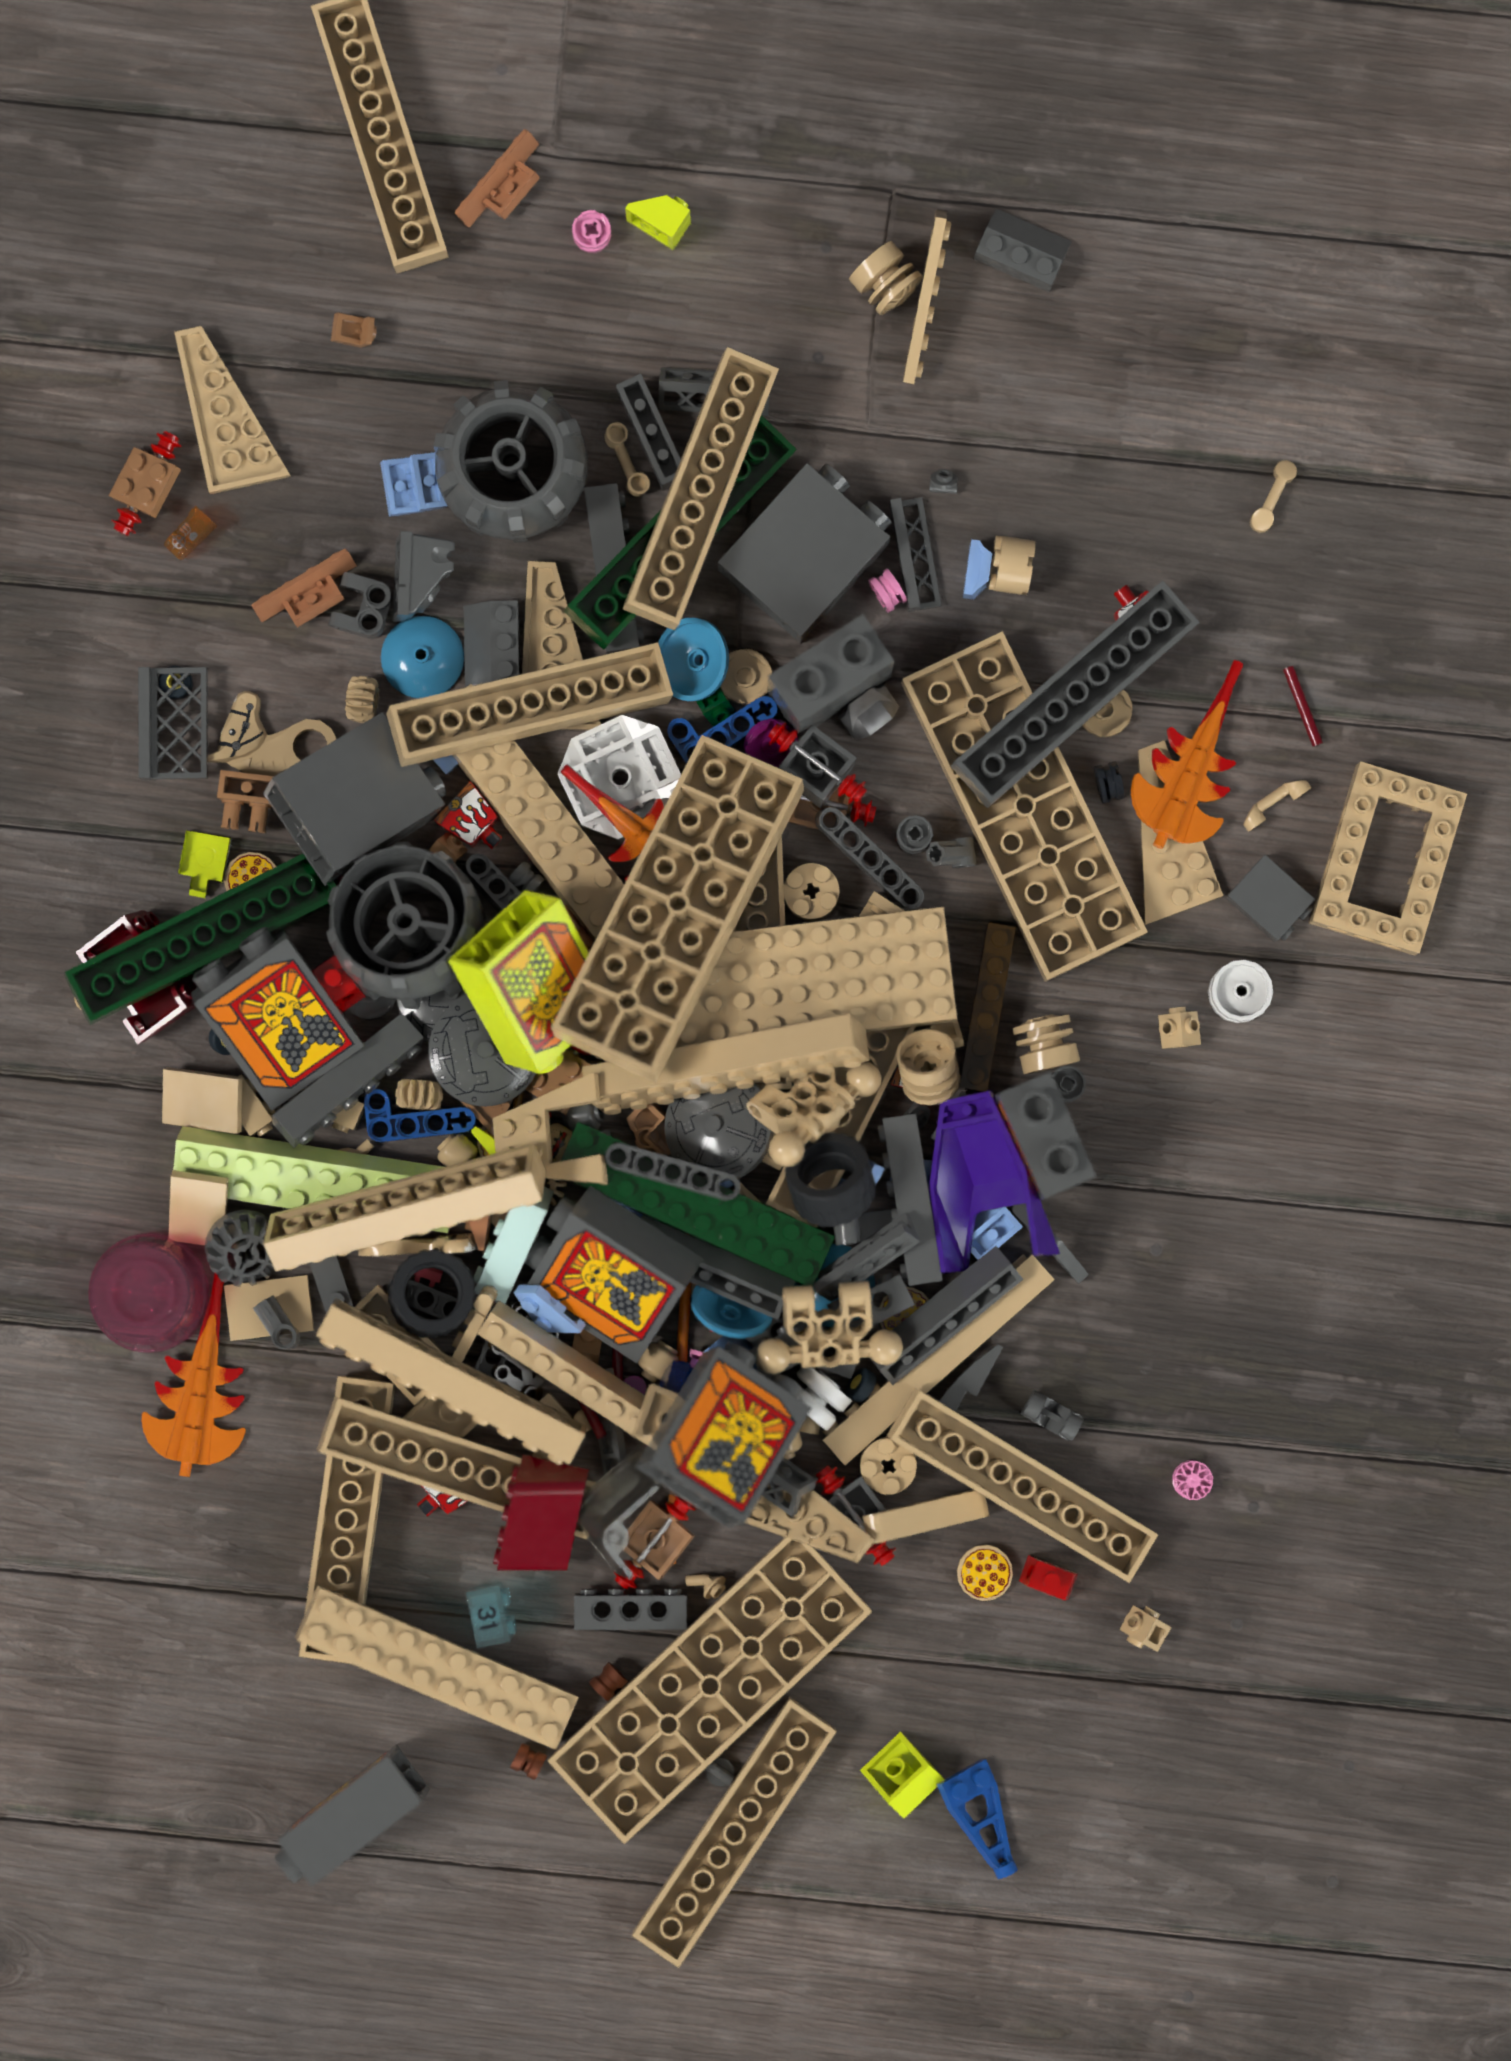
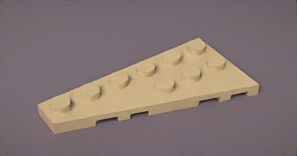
(929, 287)
(228, 433)
(547, 629)
(1177, 874)
(815, 1525)

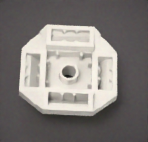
(615, 747)

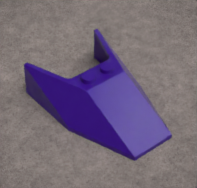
(975, 1172)

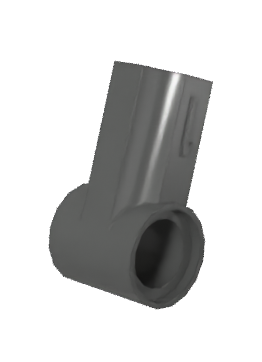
(954, 853)
(276, 1321)

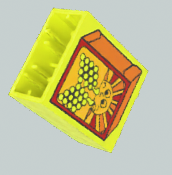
(521, 976)

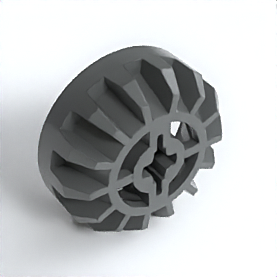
(234, 1234)

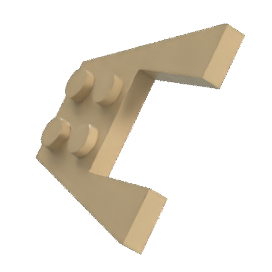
(532, 1125)

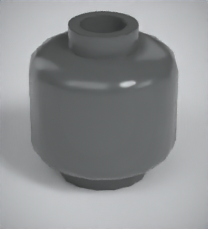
(585, 1114)

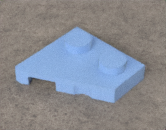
(546, 1310)

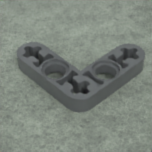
(1065, 1257)

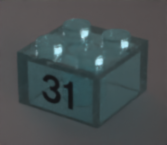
(491, 1615)

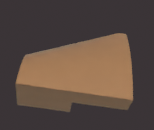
(649, 1129)

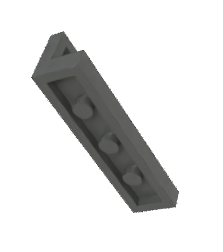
(691, 381)
(904, 553)
(867, 1256)
(793, 1481)

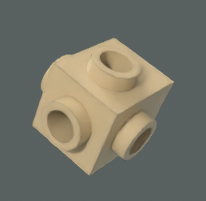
(1179, 1028)
(1145, 1628)

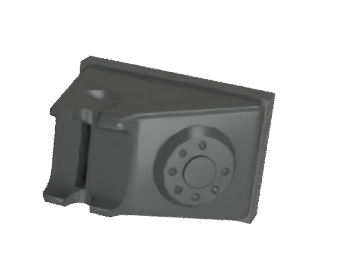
(419, 569)

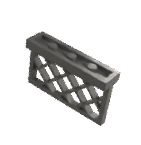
(149, 723)

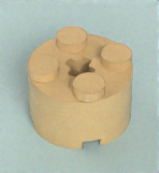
(1011, 565)
(819, 878)
(887, 1482)

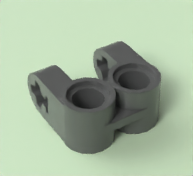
(368, 609)
(1052, 1415)

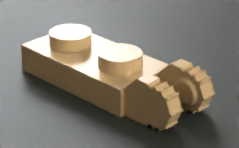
(474, 1321)

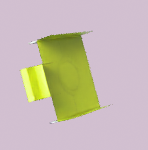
(203, 859)

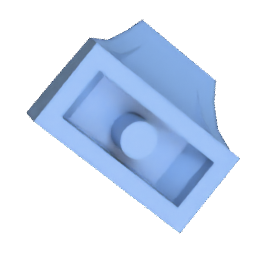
(977, 570)
(993, 1229)

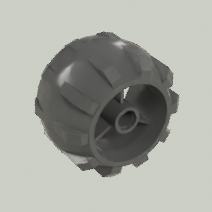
(522, 517)
(388, 877)

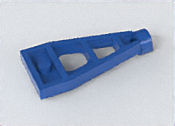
(966, 1785)

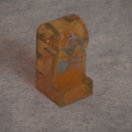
(189, 534)

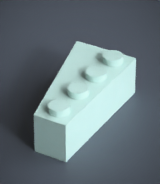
(511, 1247)

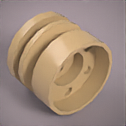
(886, 278)
(1046, 1044)
(928, 1067)

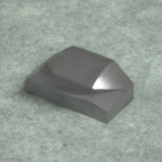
(869, 712)

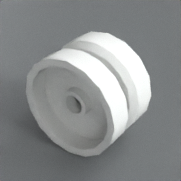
(1225, 998)
(819, 1393)

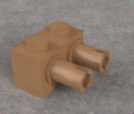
(240, 789)

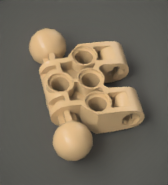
(809, 1109)
(798, 1305)

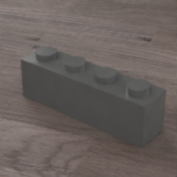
(649, 429)

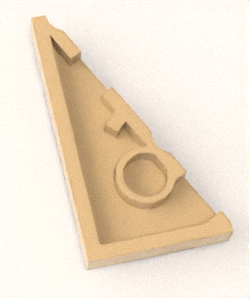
(653, 1410)

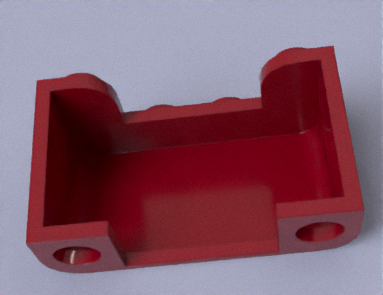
(158, 1009)
(540, 1516)

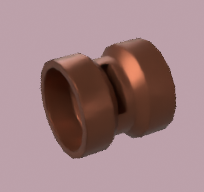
(608, 1681)
(528, 1761)

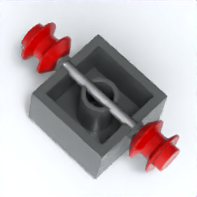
(819, 763)
(854, 1502)

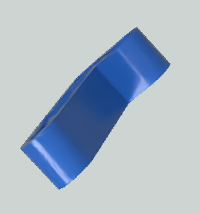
(725, 727)
(421, 1120)

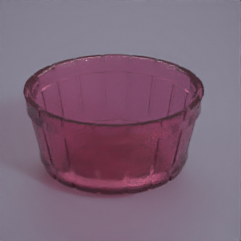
(148, 1293)

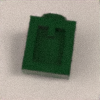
(716, 707)

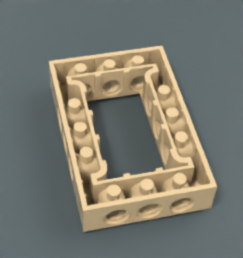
(1332, 905)

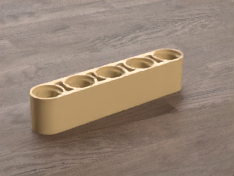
(926, 1516)

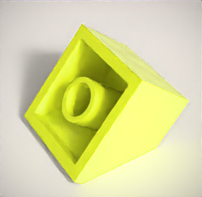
(660, 218)
(902, 1775)

